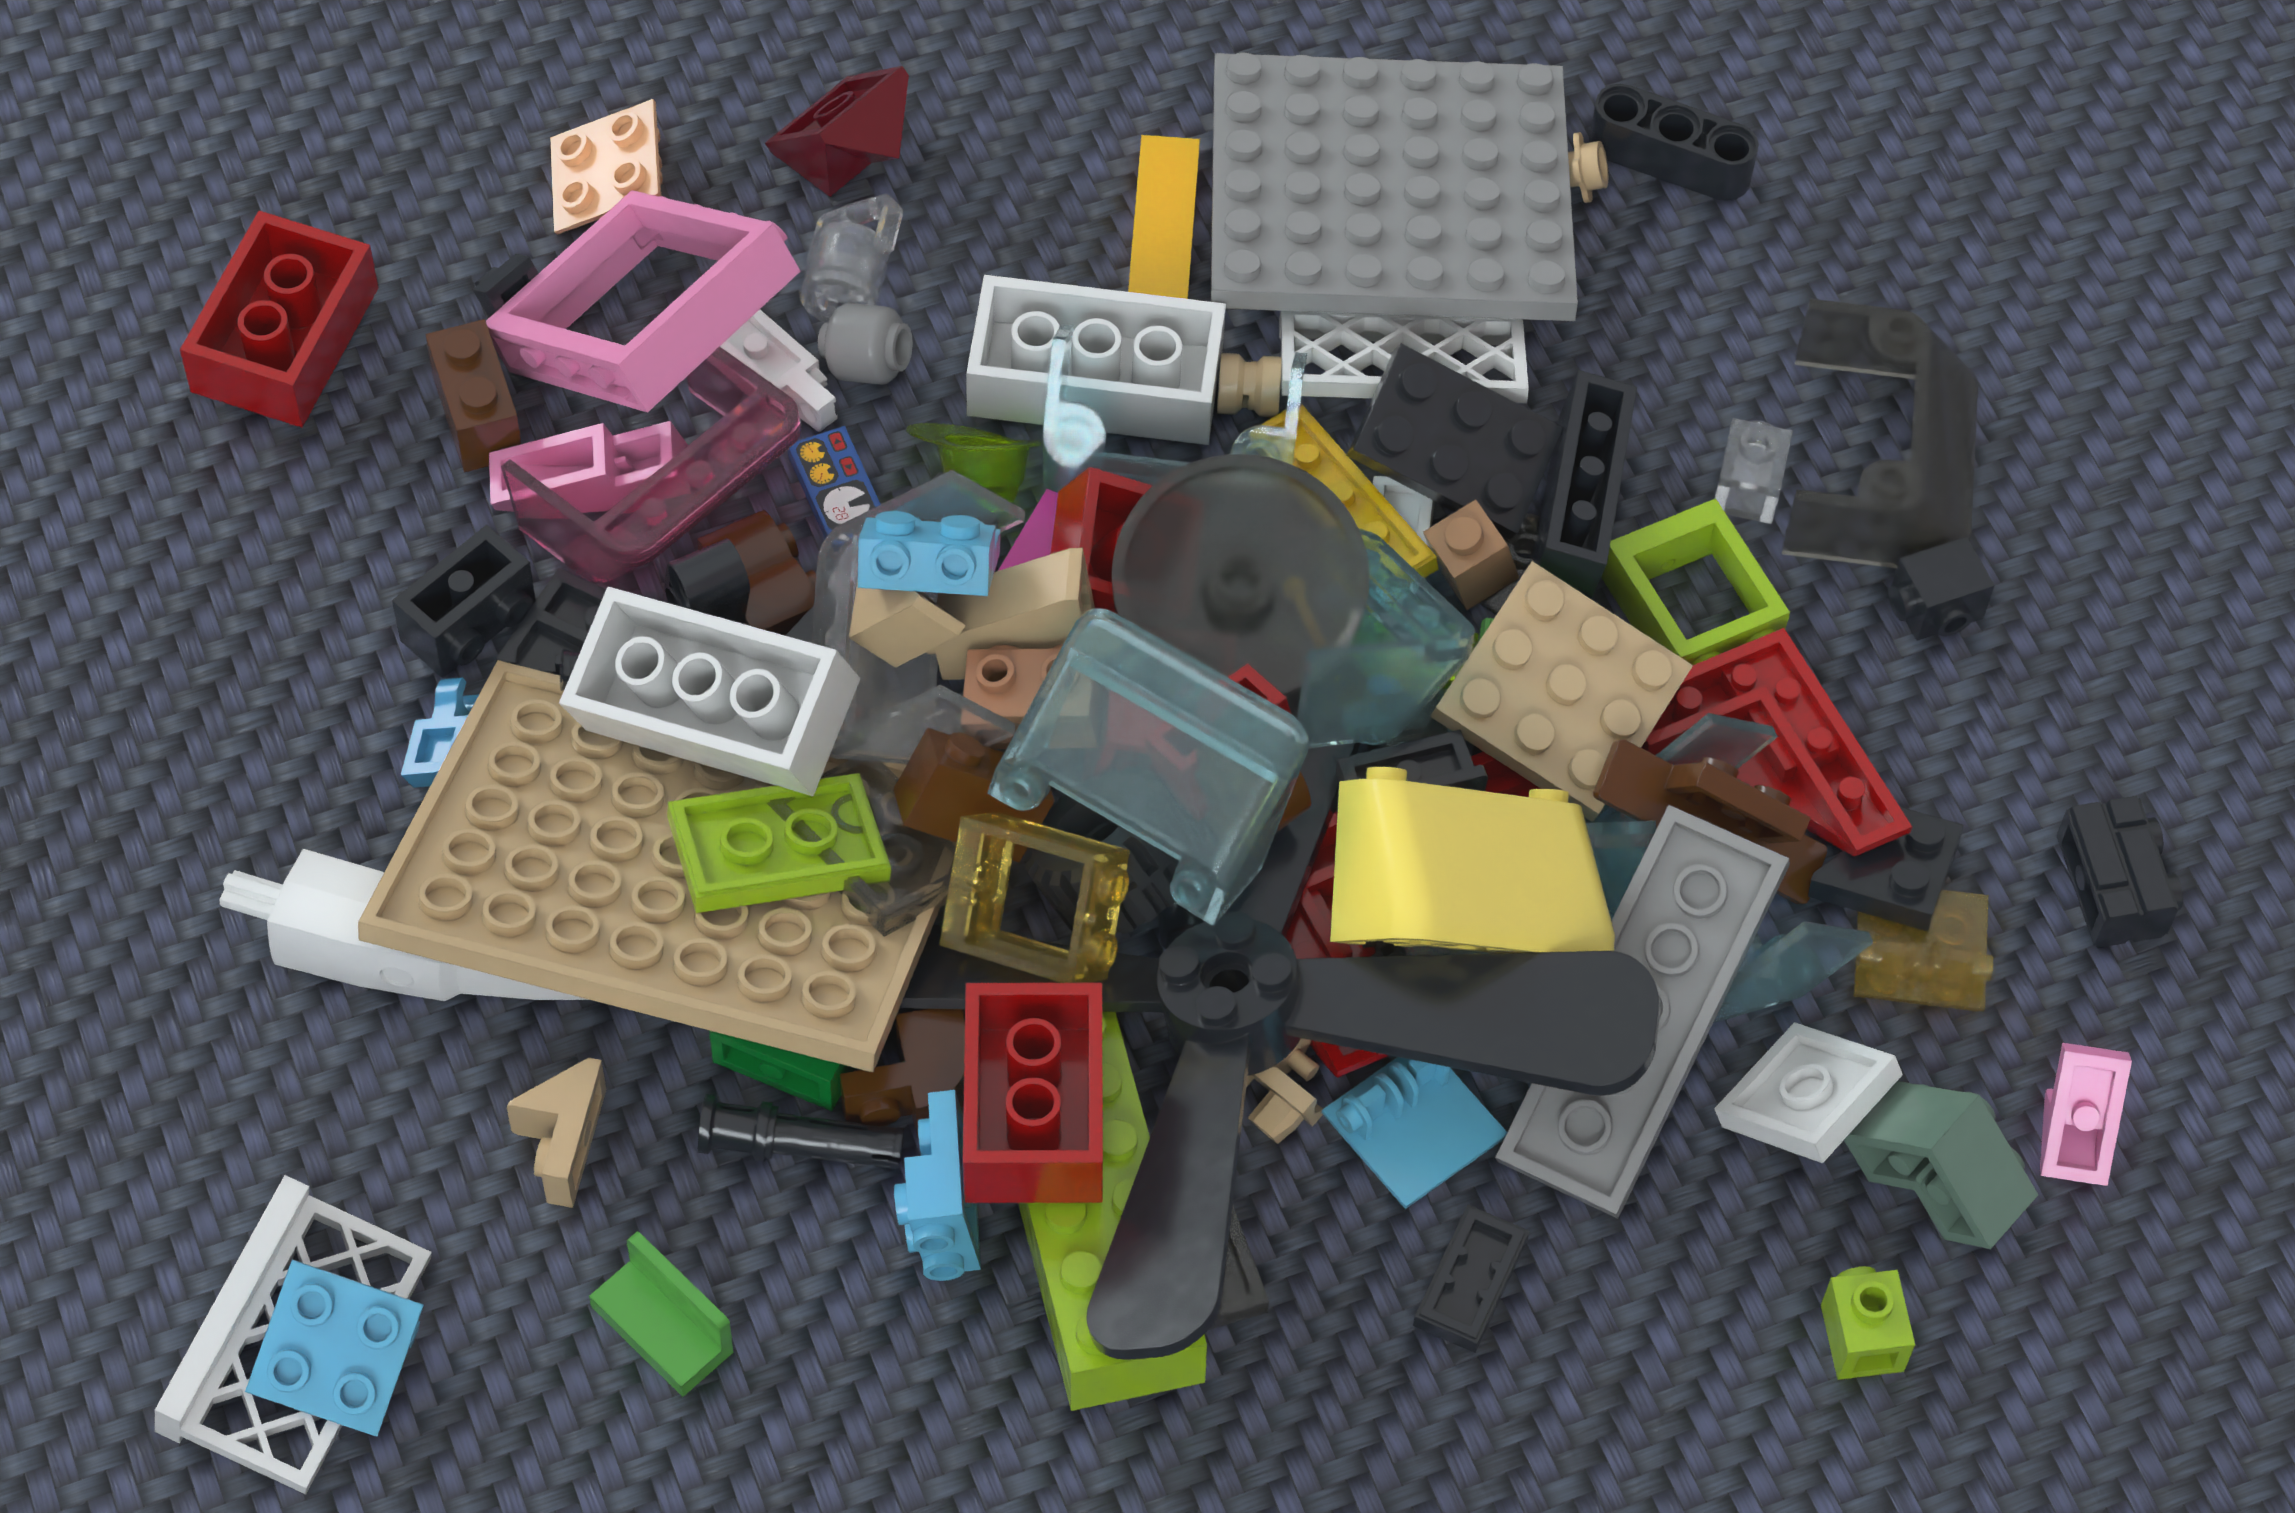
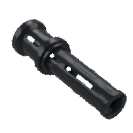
(768, 1132)

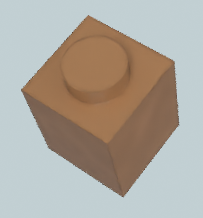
(1471, 554)

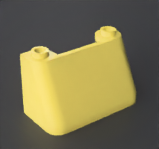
(1464, 869)

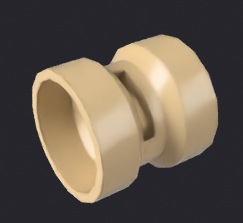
(1249, 385)

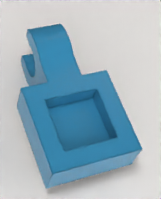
(435, 736)

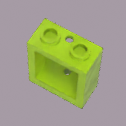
(1675, 543)

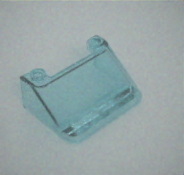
(1160, 754)

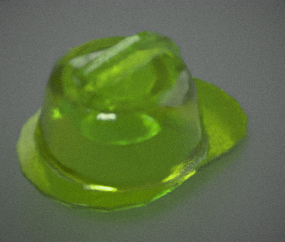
(979, 455)

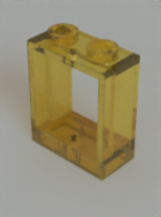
(980, 890)

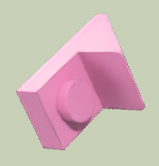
(2084, 1114)

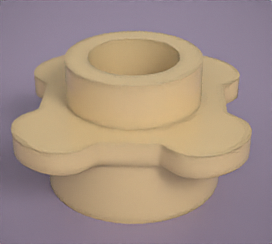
(1587, 166)

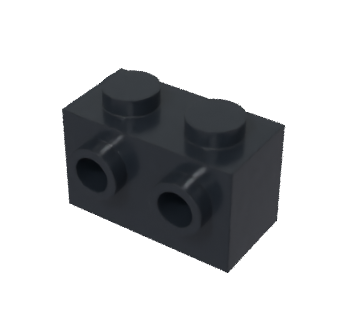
(465, 601)

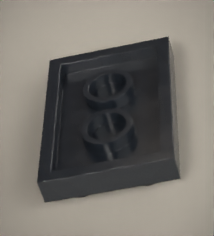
(1454, 439)

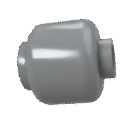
(865, 343)

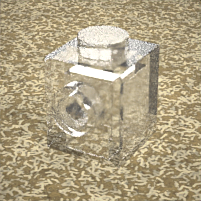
(1753, 469)

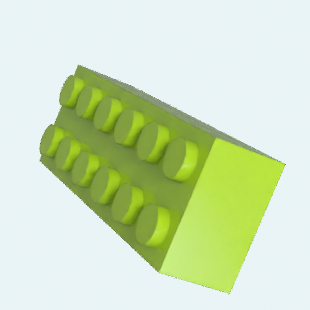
(1073, 1242)

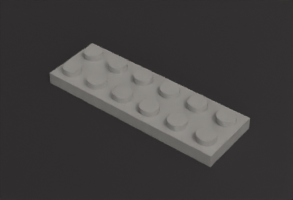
(1691, 927)

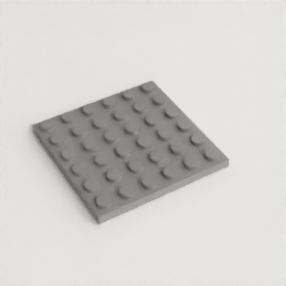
(1391, 187)

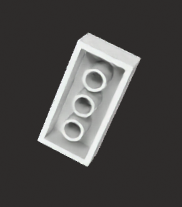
(1133, 356)
(710, 690)

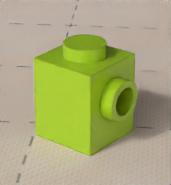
(1867, 1323)

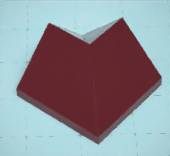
(846, 129)

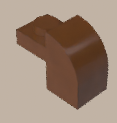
(930, 1061)

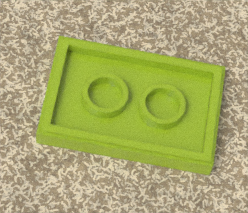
(746, 854)

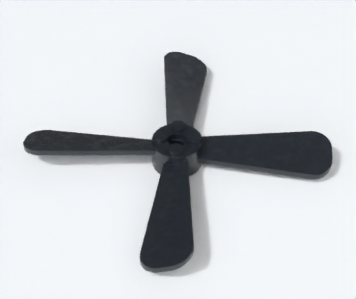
(1243, 1004)

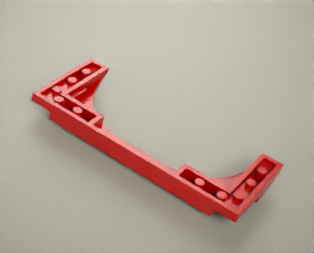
(1757, 682)

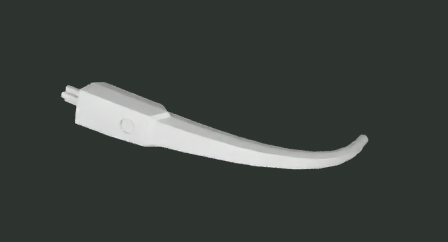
(316, 932)

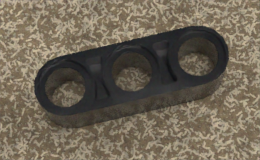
(1674, 142)
(709, 582)

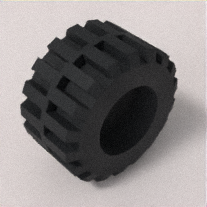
(1060, 878)

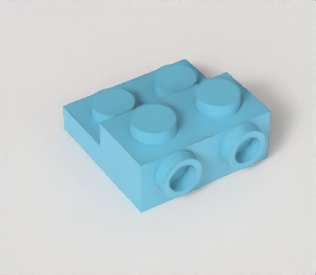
(927, 555)
(933, 1197)

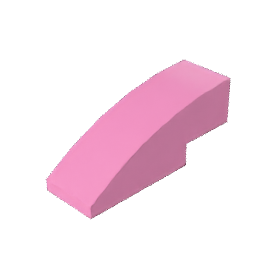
(588, 464)

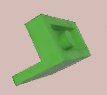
(664, 1317)

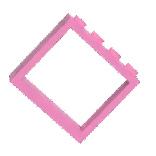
(748, 272)

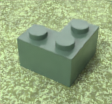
(1950, 1155)

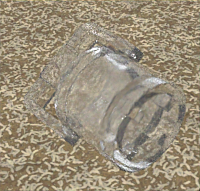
(850, 259)

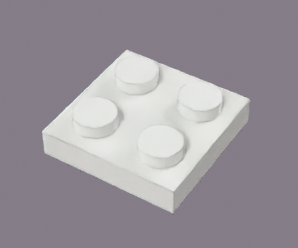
(1808, 1092)

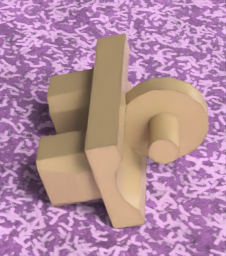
(1286, 1101)

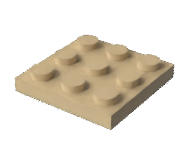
(1559, 687)

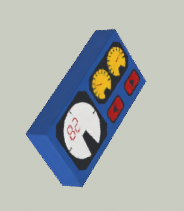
(832, 478)

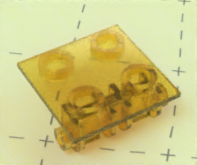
(1930, 967)

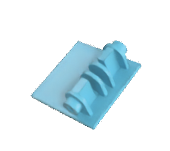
(1414, 1126)
(334, 1348)

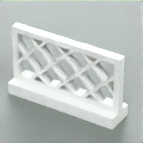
(1388, 332)
(233, 1322)

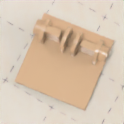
(603, 163)

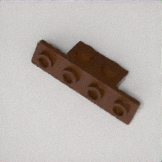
(1645, 786)

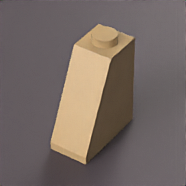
(1025, 608)

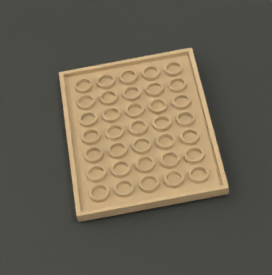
(560, 871)

